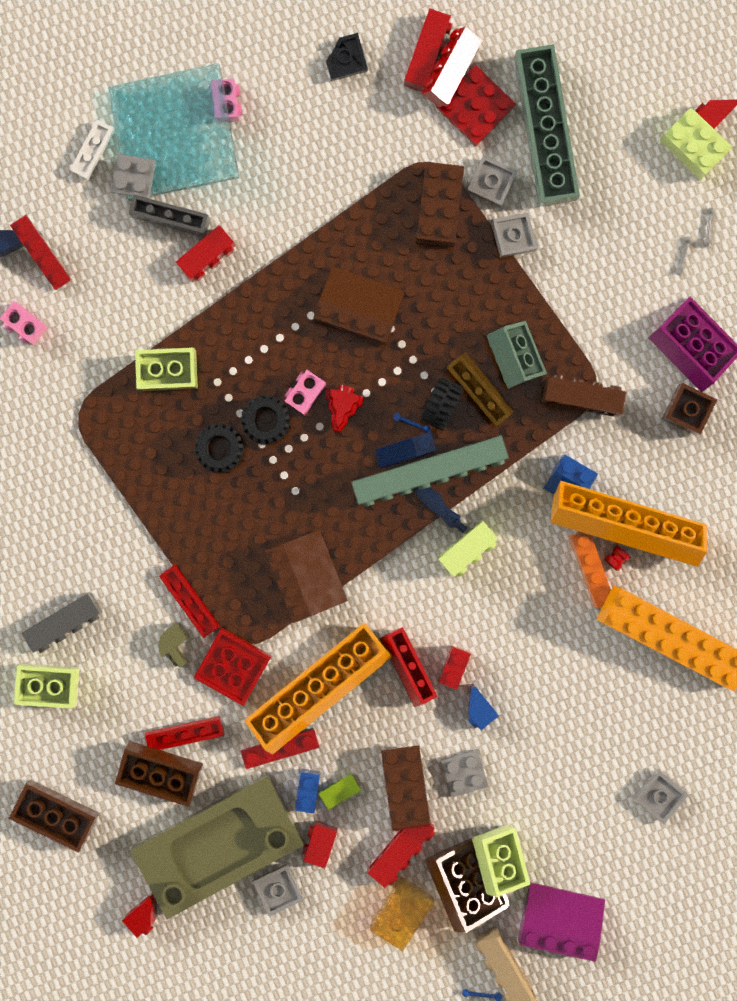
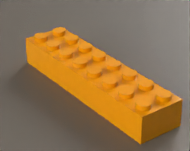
(629, 523)
(670, 636)
(318, 688)

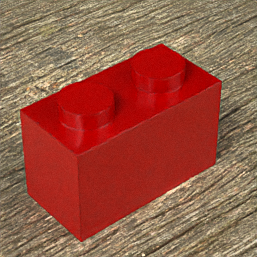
(454, 667)
(320, 844)

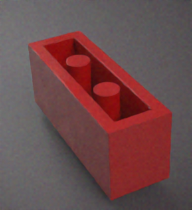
(206, 254)

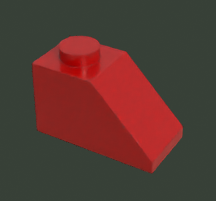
(716, 111)
(142, 916)

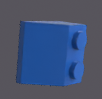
(570, 472)

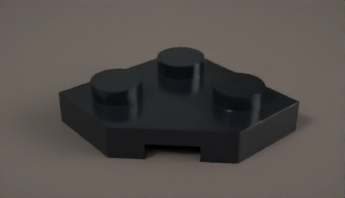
(346, 58)

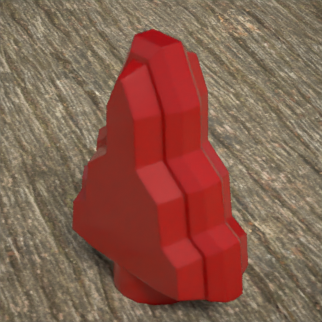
(342, 405)

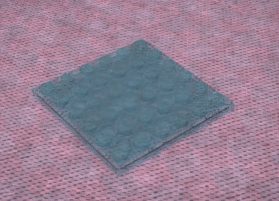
(180, 125)

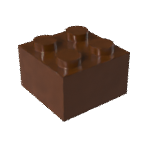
(689, 409)

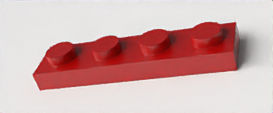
(40, 252)
(189, 601)
(185, 733)
(300, 743)

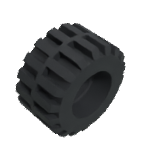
(441, 403)
(253, 408)
(202, 448)

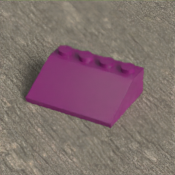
(695, 344)
(562, 922)

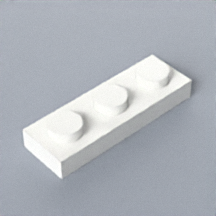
(92, 149)

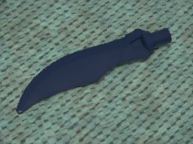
(435, 502)

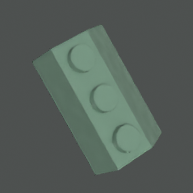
(516, 354)

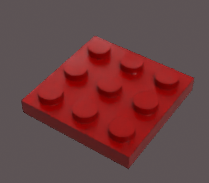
(477, 106)
(232, 666)

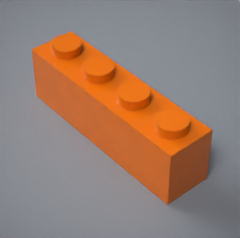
(590, 567)

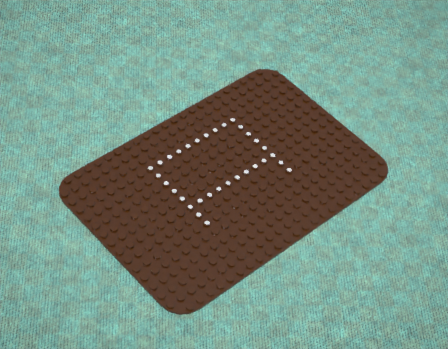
(258, 346)

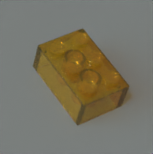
(401, 913)

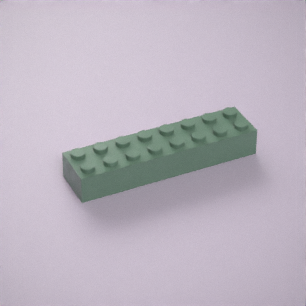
(546, 125)
(429, 470)

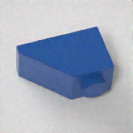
(479, 709)

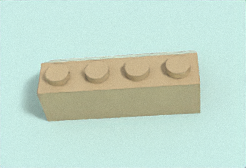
(504, 965)

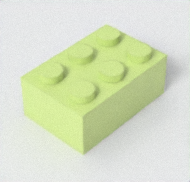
(695, 143)
(166, 369)
(468, 549)
(46, 685)
(501, 861)

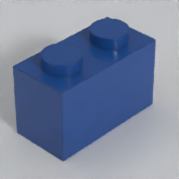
(307, 791)

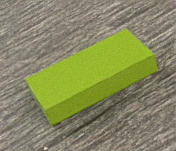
(339, 791)

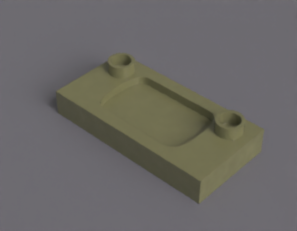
(217, 846)

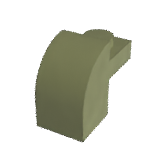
(168, 644)

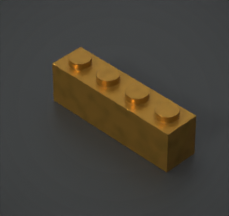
(480, 389)

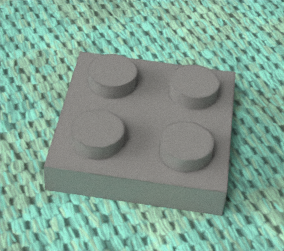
(133, 176)
(492, 181)
(514, 235)
(464, 773)
(660, 796)
(278, 890)

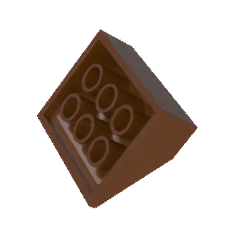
(358, 305)
(306, 576)
(462, 887)

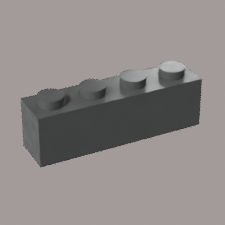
(169, 215)
(62, 622)

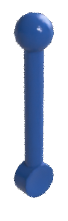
(397, 417)
(497, 996)

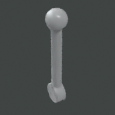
(711, 211)
(679, 270)

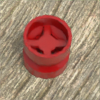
(617, 558)

